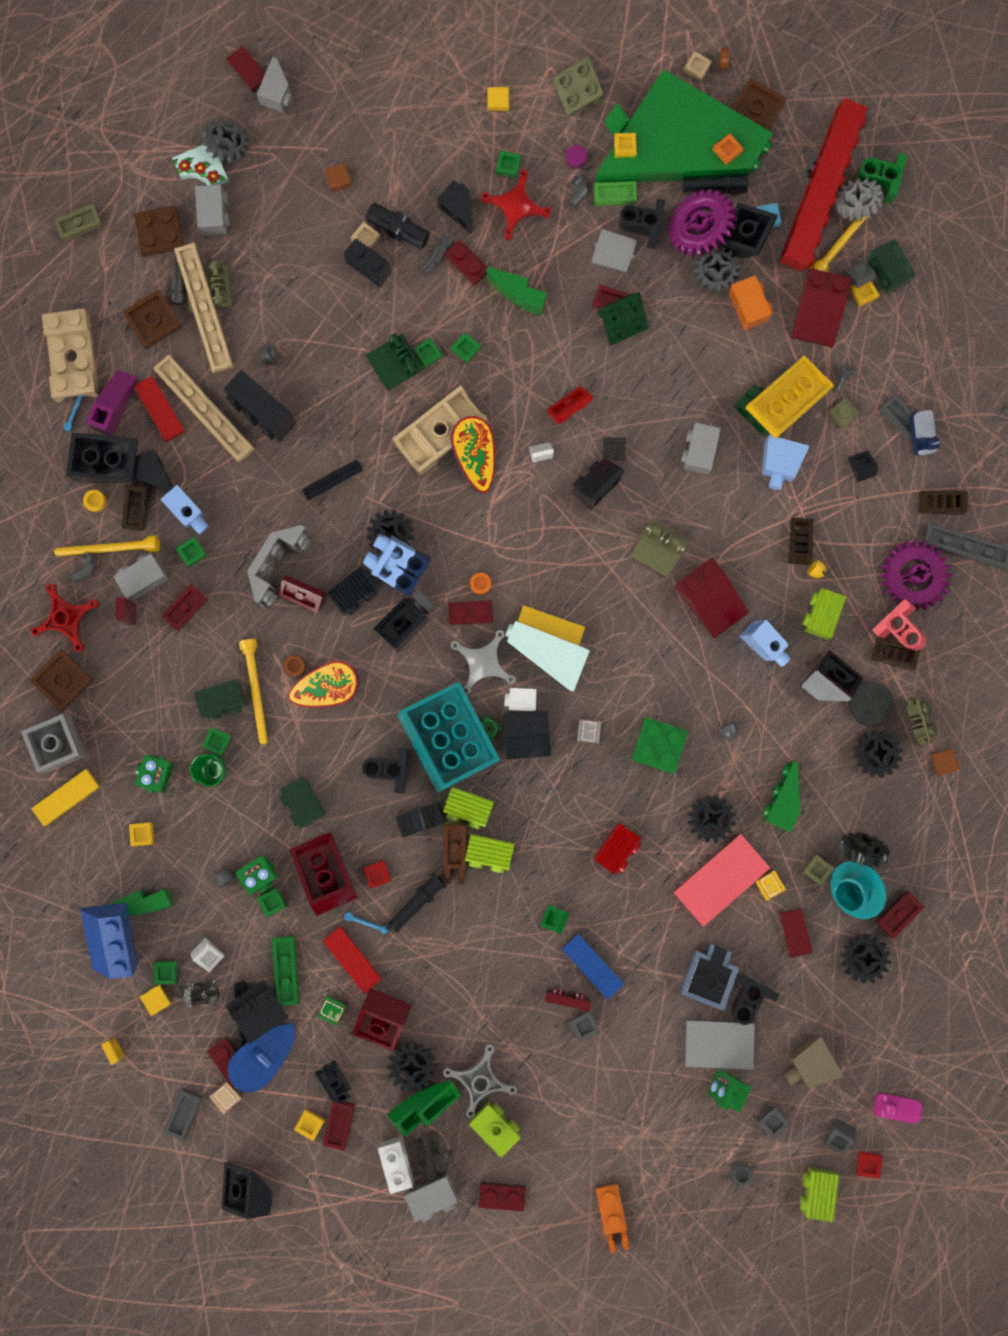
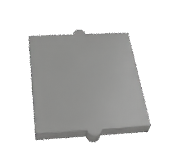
(614, 251)

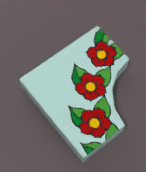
(200, 166)

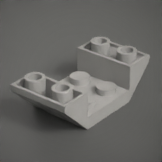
(295, 538)

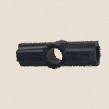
(397, 225)

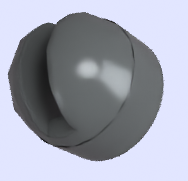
(730, 730)
(224, 877)

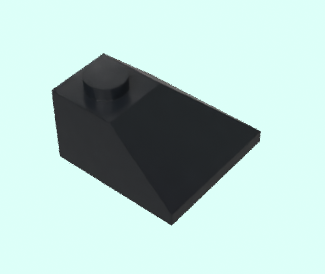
(832, 679)
(245, 1193)

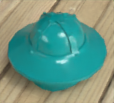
(858, 890)

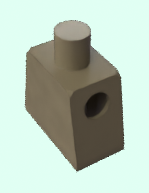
(813, 1064)

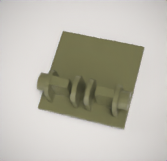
(578, 86)
(219, 285)
(659, 548)
(923, 708)

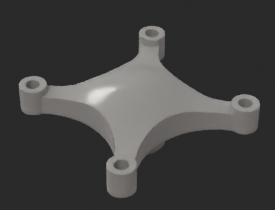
(483, 662)
(479, 1080)

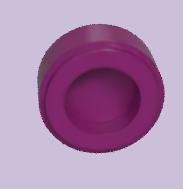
(576, 156)

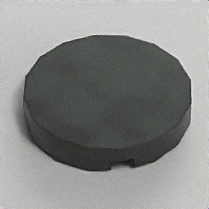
(871, 704)

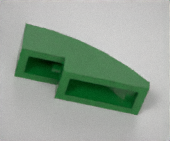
(517, 290)
(141, 903)
(423, 1107)

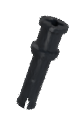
(726, 183)
(423, 895)

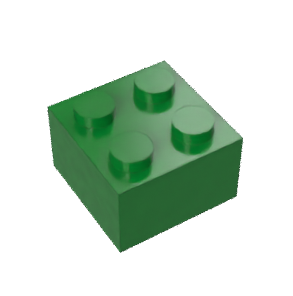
(659, 745)

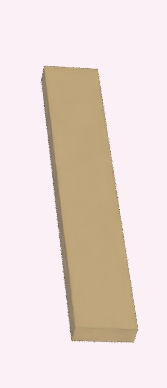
(203, 307)
(204, 408)

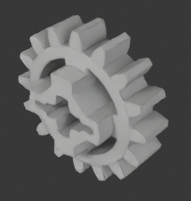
(859, 199)

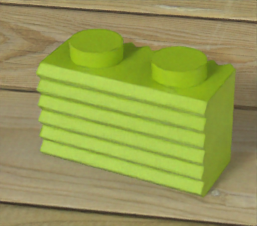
(824, 613)
(468, 807)
(489, 852)
(820, 1194)

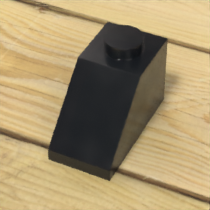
(456, 203)
(151, 471)

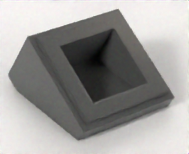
(840, 1136)

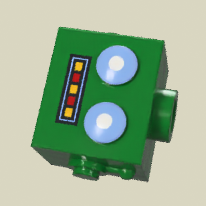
(154, 773)
(257, 875)
(729, 1091)

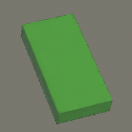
(615, 193)

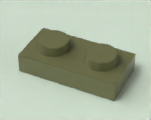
(78, 222)

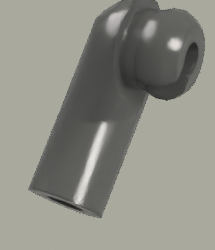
(580, 191)
(87, 568)

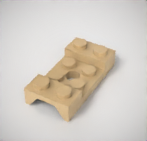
(65, 334)
(420, 442)

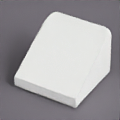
(541, 452)
(206, 955)

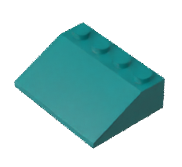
(448, 737)

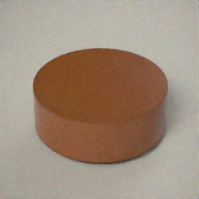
(724, 58)
(294, 666)

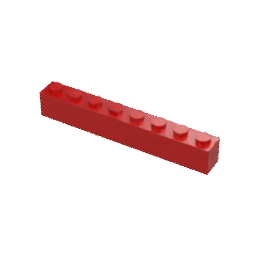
(823, 184)

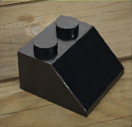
(750, 231)
(597, 483)
(527, 735)

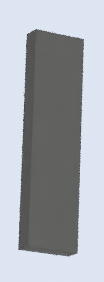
(966, 546)

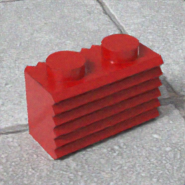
(617, 849)

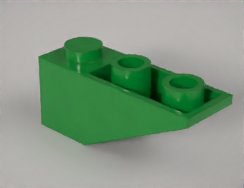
(785, 804)

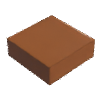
(338, 177)
(944, 762)

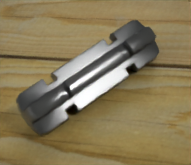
(437, 254)
(178, 285)

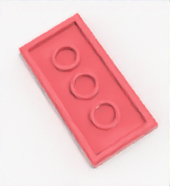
(721, 880)

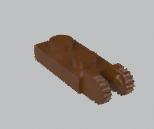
(454, 850)

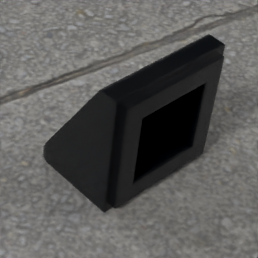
(863, 466)

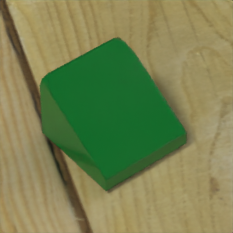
(617, 120)

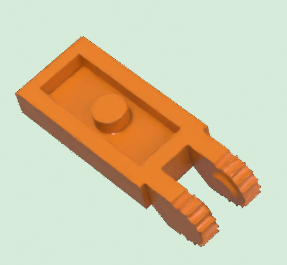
(612, 1214)

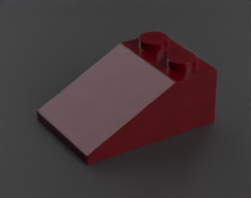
(821, 307)
(712, 598)
(323, 874)

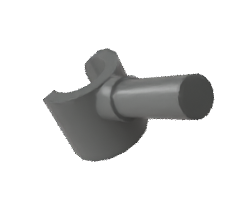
(844, 375)

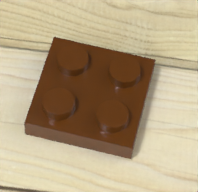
(759, 103)
(158, 230)
(152, 319)
(61, 680)

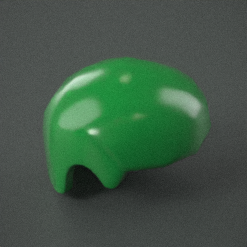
(208, 769)

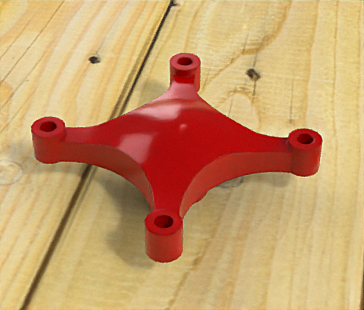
(516, 205)
(65, 617)

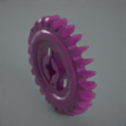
(707, 232)
(935, 569)

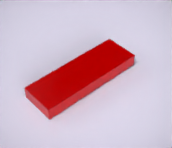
(159, 409)
(352, 959)

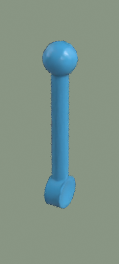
(68, 425)
(349, 916)

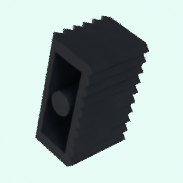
(367, 262)
(353, 591)

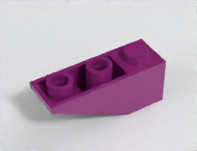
(111, 403)

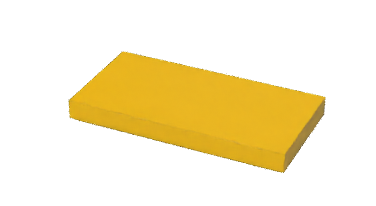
(790, 396)

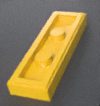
(552, 625)
(65, 797)

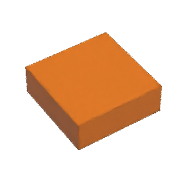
(728, 149)

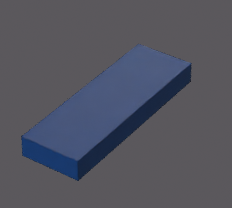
(592, 966)

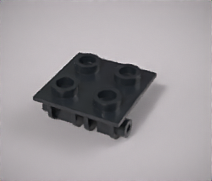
(256, 1011)

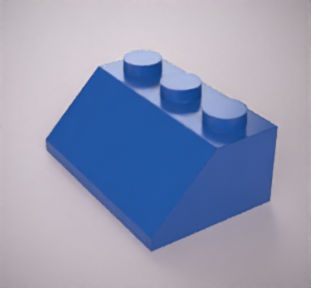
(110, 940)

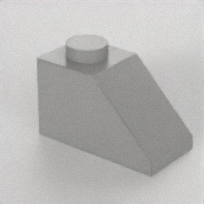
(274, 89)

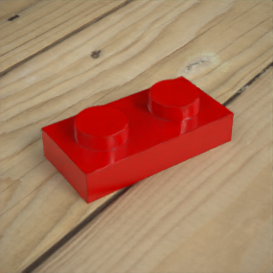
(569, 405)

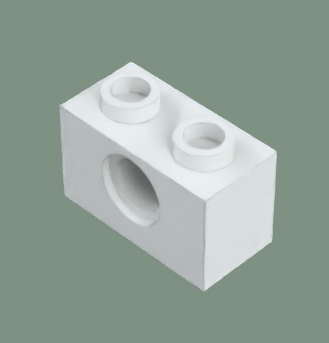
(396, 1164)

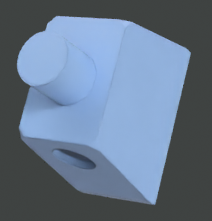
(782, 460)
(179, 503)
(766, 642)

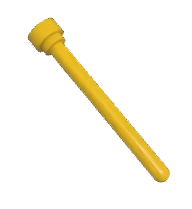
(823, 264)
(149, 544)
(249, 648)

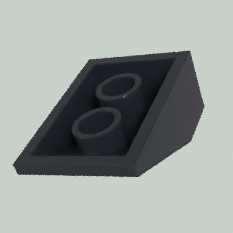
(101, 458)

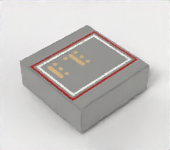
(589, 731)

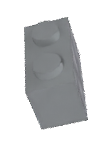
(211, 210)
(701, 448)
(140, 577)
(431, 1197)

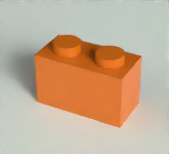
(750, 302)

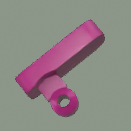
(897, 1108)

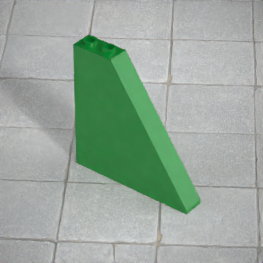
(677, 137)

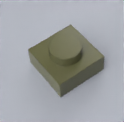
(843, 413)
(818, 870)

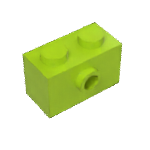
(495, 1128)

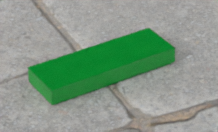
(285, 970)

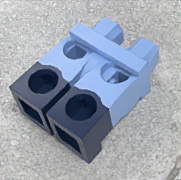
(397, 564)

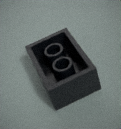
(259, 406)

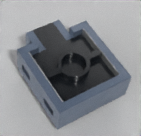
(710, 977)

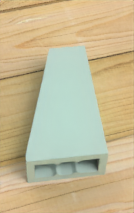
(552, 654)

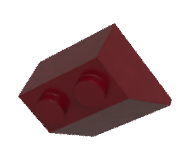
(381, 1019)

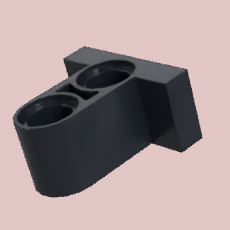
(641, 215)
(383, 771)
(420, 819)
(751, 1004)

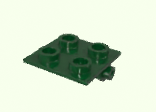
(624, 318)
(394, 361)

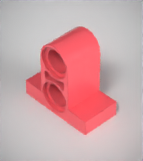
(908, 628)

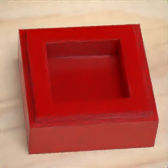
(377, 874)
(869, 1164)

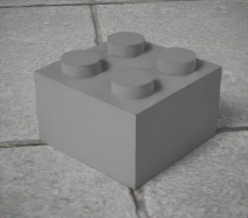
(53, 743)

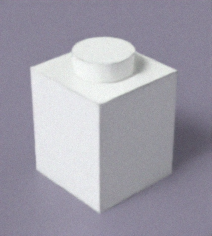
(521, 700)

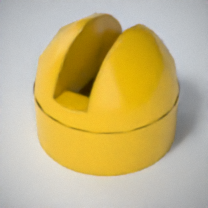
(816, 569)

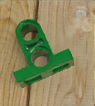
(879, 171)

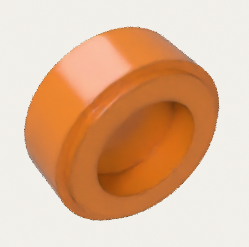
(480, 583)

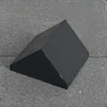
(401, 625)

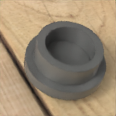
(269, 354)
(741, 1174)

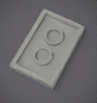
(719, 1044)

